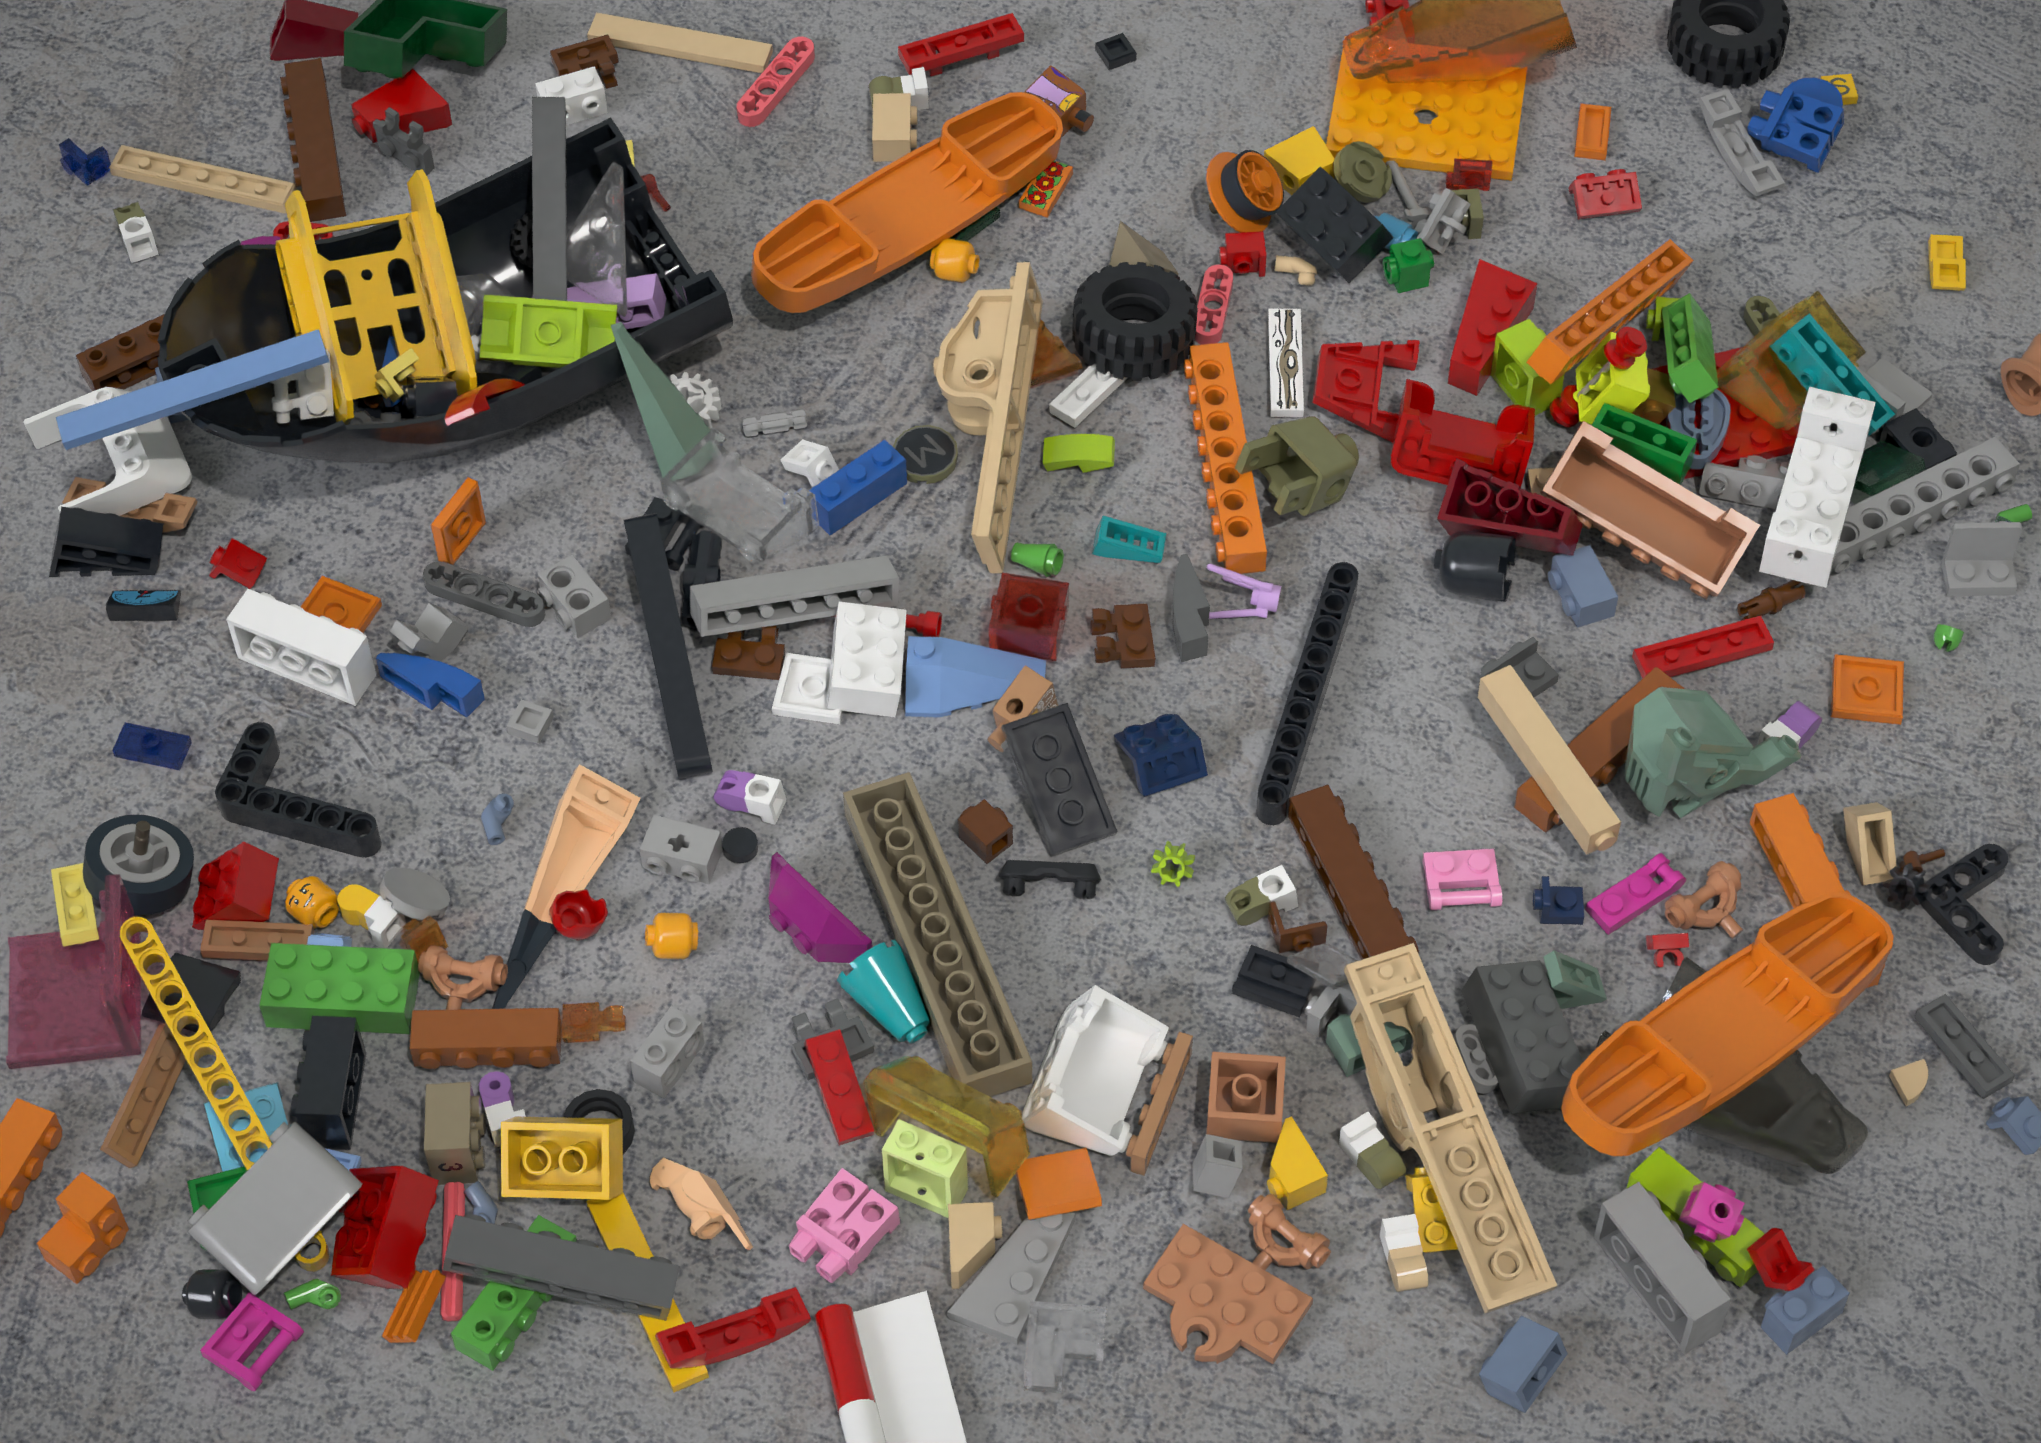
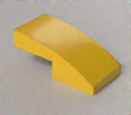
(1947, 262)

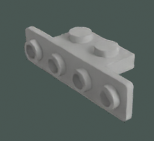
(1751, 483)

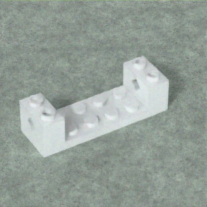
(1817, 487)

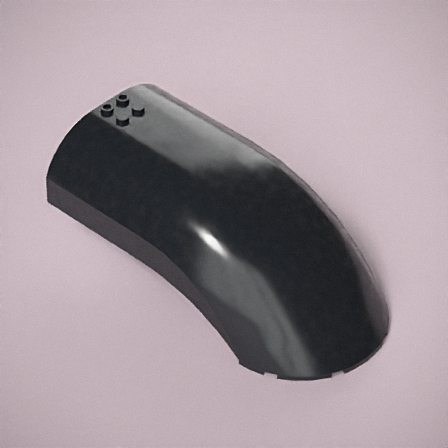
(243, 307)

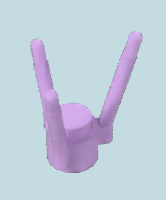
(1264, 594)

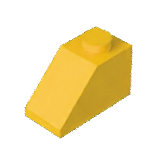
(1295, 1169)

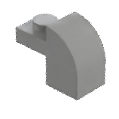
(433, 635)

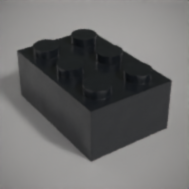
(1334, 224)
(330, 1080)

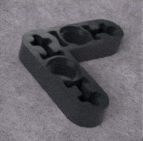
(1955, 902)

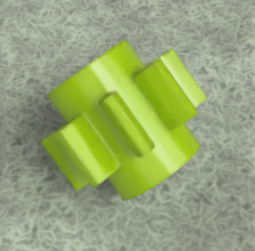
(1179, 857)

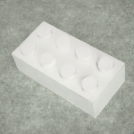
(301, 646)

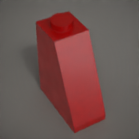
(408, 96)

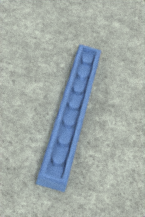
(192, 389)

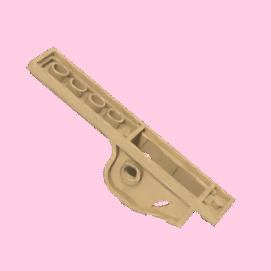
(989, 396)
(1459, 1147)

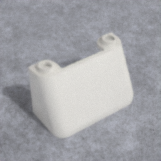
(1093, 1072)

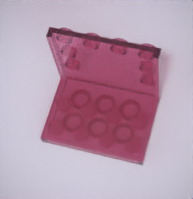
(75, 997)

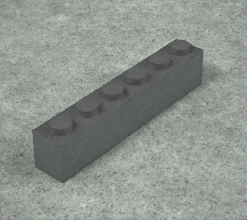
(561, 1266)

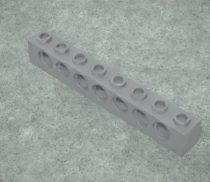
(1923, 501)

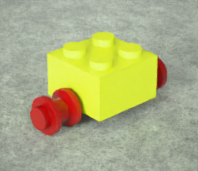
(1609, 375)

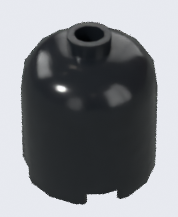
(1477, 564)

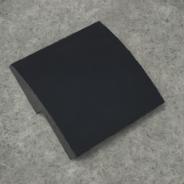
(208, 986)

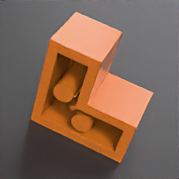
(87, 1230)

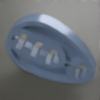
(1713, 424)

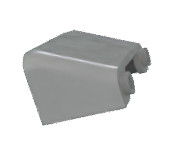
(274, 1207)

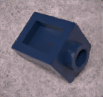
(1558, 903)

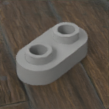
(1475, 1058)

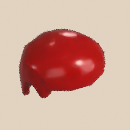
(577, 914)

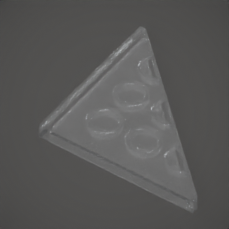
(598, 243)

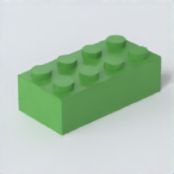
(340, 982)

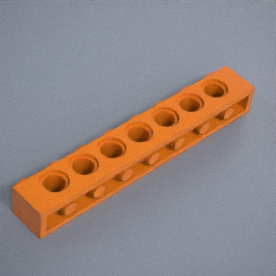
(1609, 311)
(1221, 442)

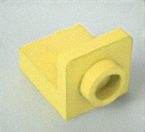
(398, 368)

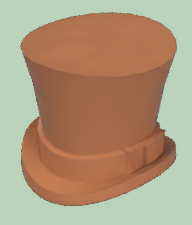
(2023, 379)

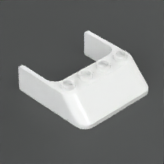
(144, 458)

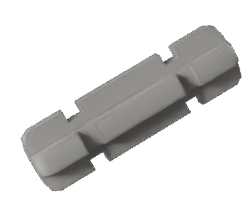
(774, 422)

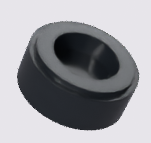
(740, 845)

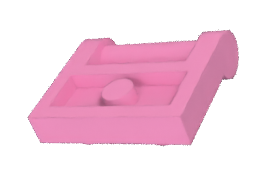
(1461, 870)

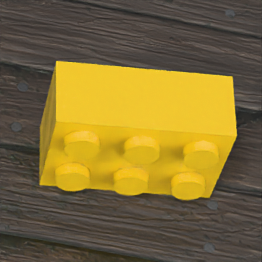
(561, 1157)

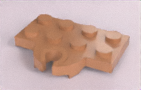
(1224, 1299)

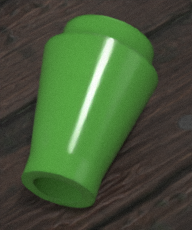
(1041, 558)

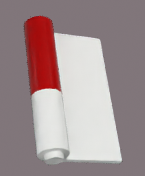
(889, 1373)

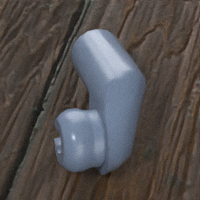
(494, 817)
(482, 1202)

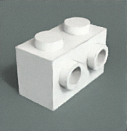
(582, 94)

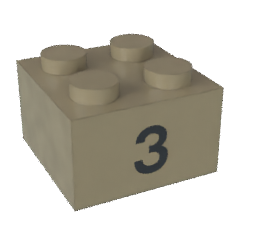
(453, 1132)

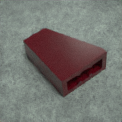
(309, 31)

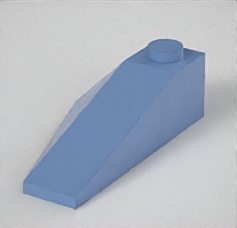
(958, 674)

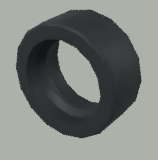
(604, 1101)

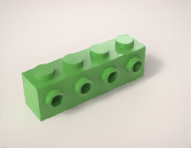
(1689, 349)
(501, 1313)

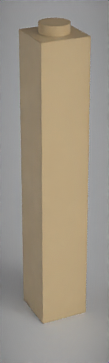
(1549, 760)

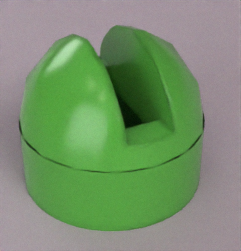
(1948, 635)

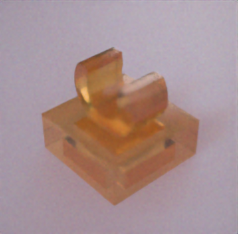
(422, 935)

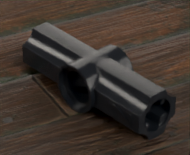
(702, 568)

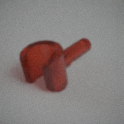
(652, 188)

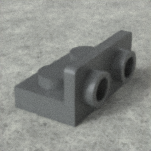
(1528, 665)

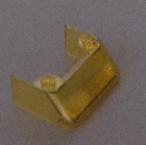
(952, 1109)

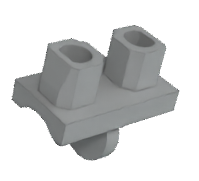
(1443, 220)

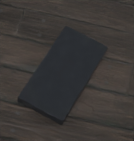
(1059, 779)

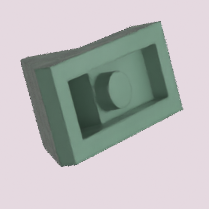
(1573, 981)

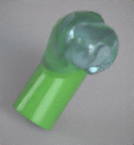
(2017, 514)

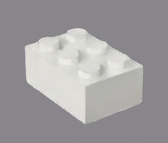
(867, 659)

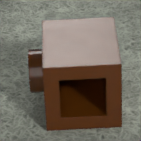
(985, 830)

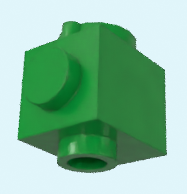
(1408, 265)

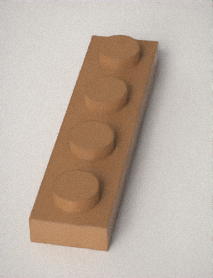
(1164, 1090)
(145, 1099)

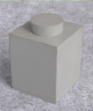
(1217, 1165)

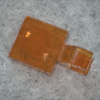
(585, 1020)

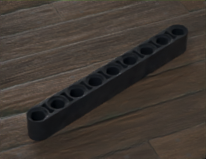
(1338, 595)
(668, 646)

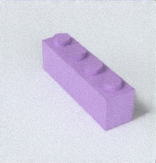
(644, 300)

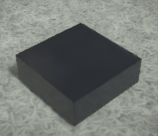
(1115, 51)

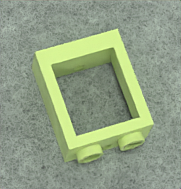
(939, 1173)

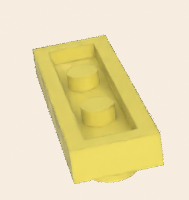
(74, 906)

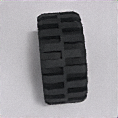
(1724, 57)
(1127, 347)

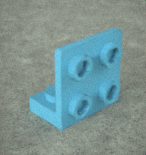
(269, 1110)

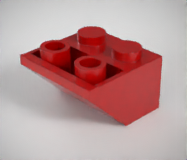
(236, 886)

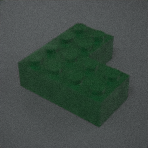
(400, 32)

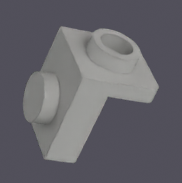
(1323, 1008)

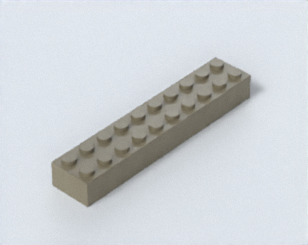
(937, 936)

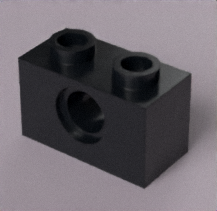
(428, 394)
(1918, 436)

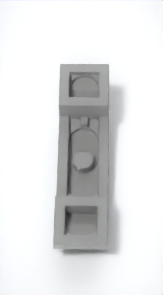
(1736, 145)

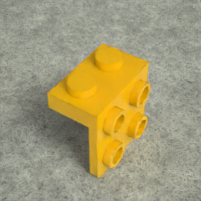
(1432, 1224)

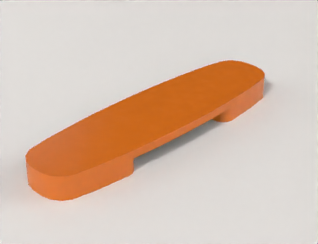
(907, 204)
(1727, 1026)

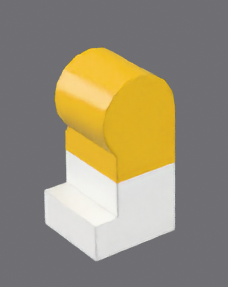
(372, 912)

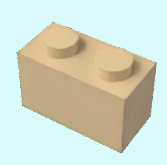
(892, 126)

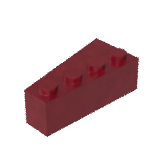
(1490, 505)

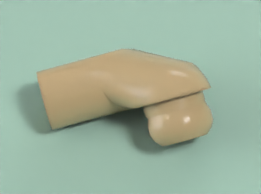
(1299, 266)

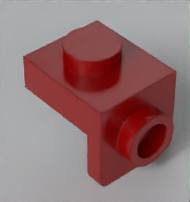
(237, 563)
(1778, 1262)

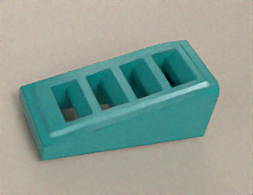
(1126, 550)

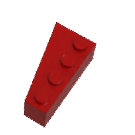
(1493, 305)

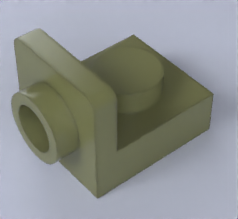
(1474, 216)

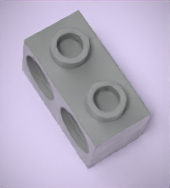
(567, 590)
(667, 1052)

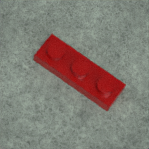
(839, 1087)

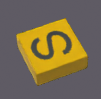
(1846, 87)

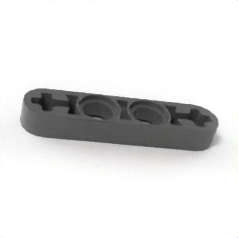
(486, 590)

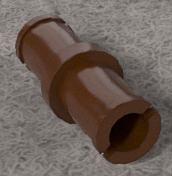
(1771, 600)

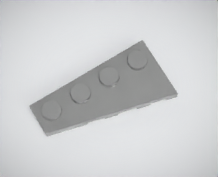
(1016, 1275)

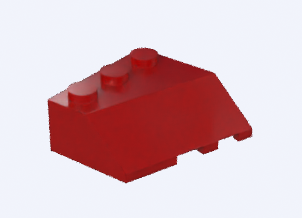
(384, 1226)

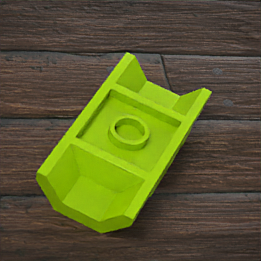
(543, 330)

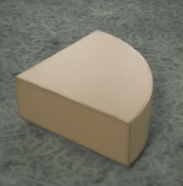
(1910, 1080)

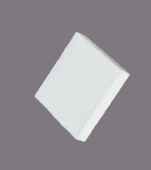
(805, 689)

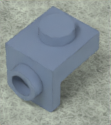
(2020, 1121)

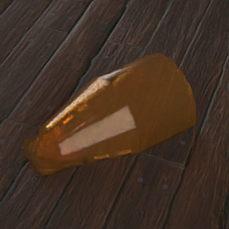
(1458, 40)

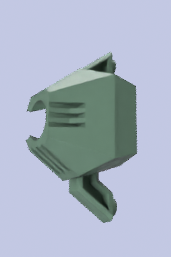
(1693, 751)

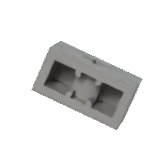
(681, 849)

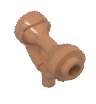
(1685, 910)
(486, 975)
(1307, 1249)

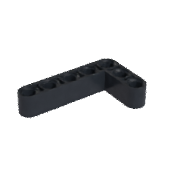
(285, 806)

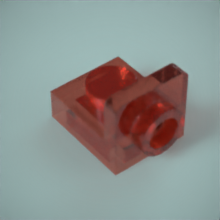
(1469, 175)

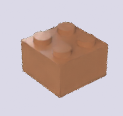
(1246, 1096)

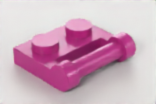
(243, 1333)

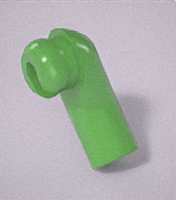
(314, 1292)

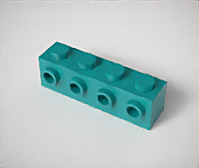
(1822, 365)

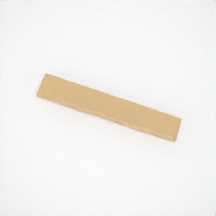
(682, 43)
(202, 178)

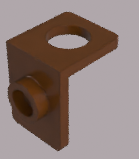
(1297, 937)

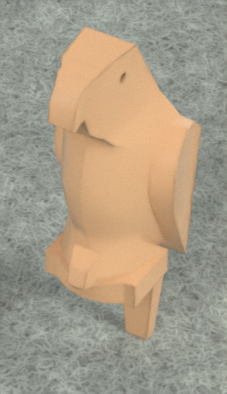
(698, 1199)

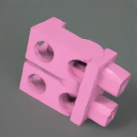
(843, 1226)

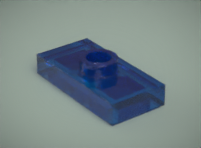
(152, 746)

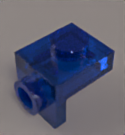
(85, 167)

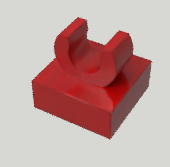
(1667, 943)

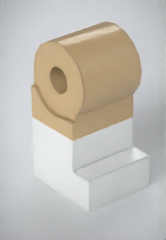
(1404, 1252)

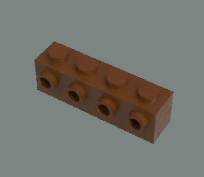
(123, 359)

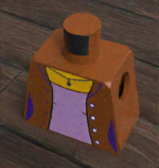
(1064, 98)

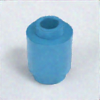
(1399, 229)

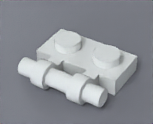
(312, 394)

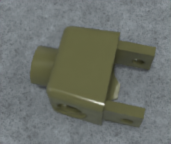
(1307, 474)

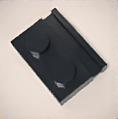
(1273, 982)

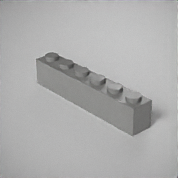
(792, 595)

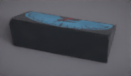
(143, 605)

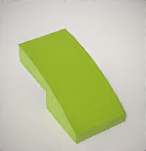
(1085, 450)

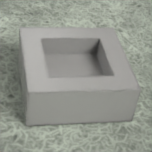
(530, 721)

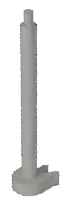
(1414, 212)

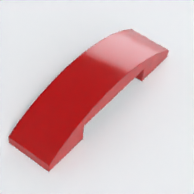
(475, 401)
(735, 1334)

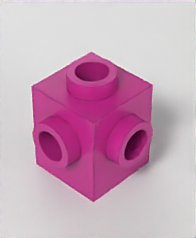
(1713, 1212)

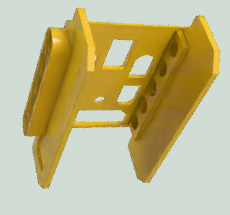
(425, 249)

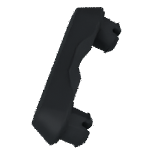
(1018, 871)

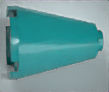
(887, 991)

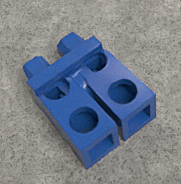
(1797, 127)

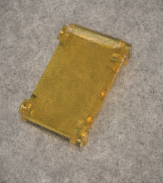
(1763, 381)

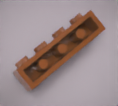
(486, 1037)

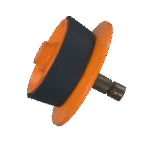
(1244, 189)

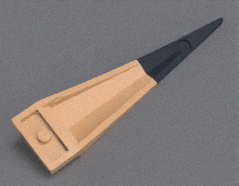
(580, 838)

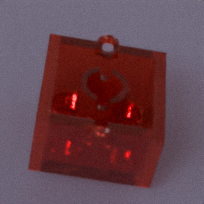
(1029, 616)

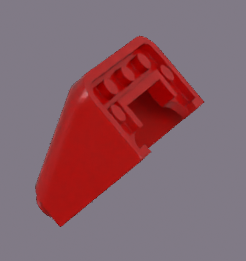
(1431, 439)

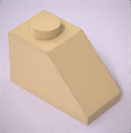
(1870, 841)
(971, 1238)

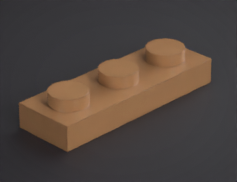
(249, 939)

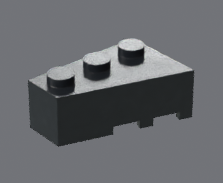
(105, 542)

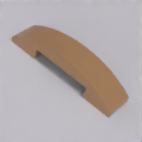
(171, 510)

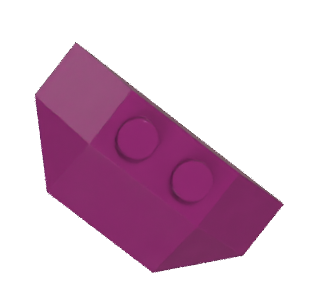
(810, 918)

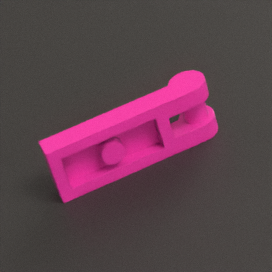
(1635, 894)

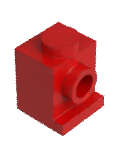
(1244, 252)

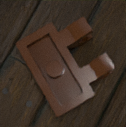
(586, 54)
(1133, 636)
(750, 658)

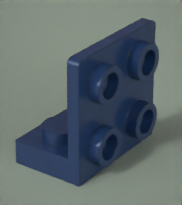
(1163, 753)

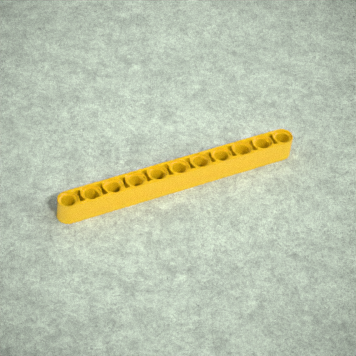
(199, 1045)

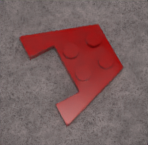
(1351, 381)

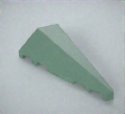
(665, 412)

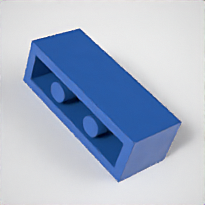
(859, 486)

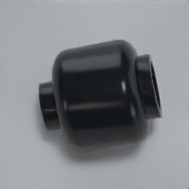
(212, 1294)

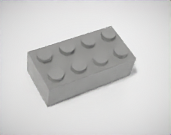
(1662, 1267)

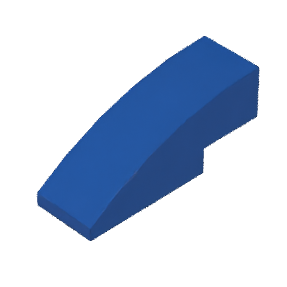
(431, 681)

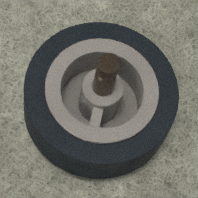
(148, 855)

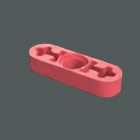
(1208, 294)

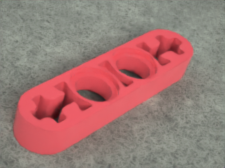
(770, 79)

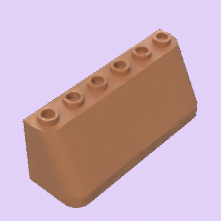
(1649, 513)

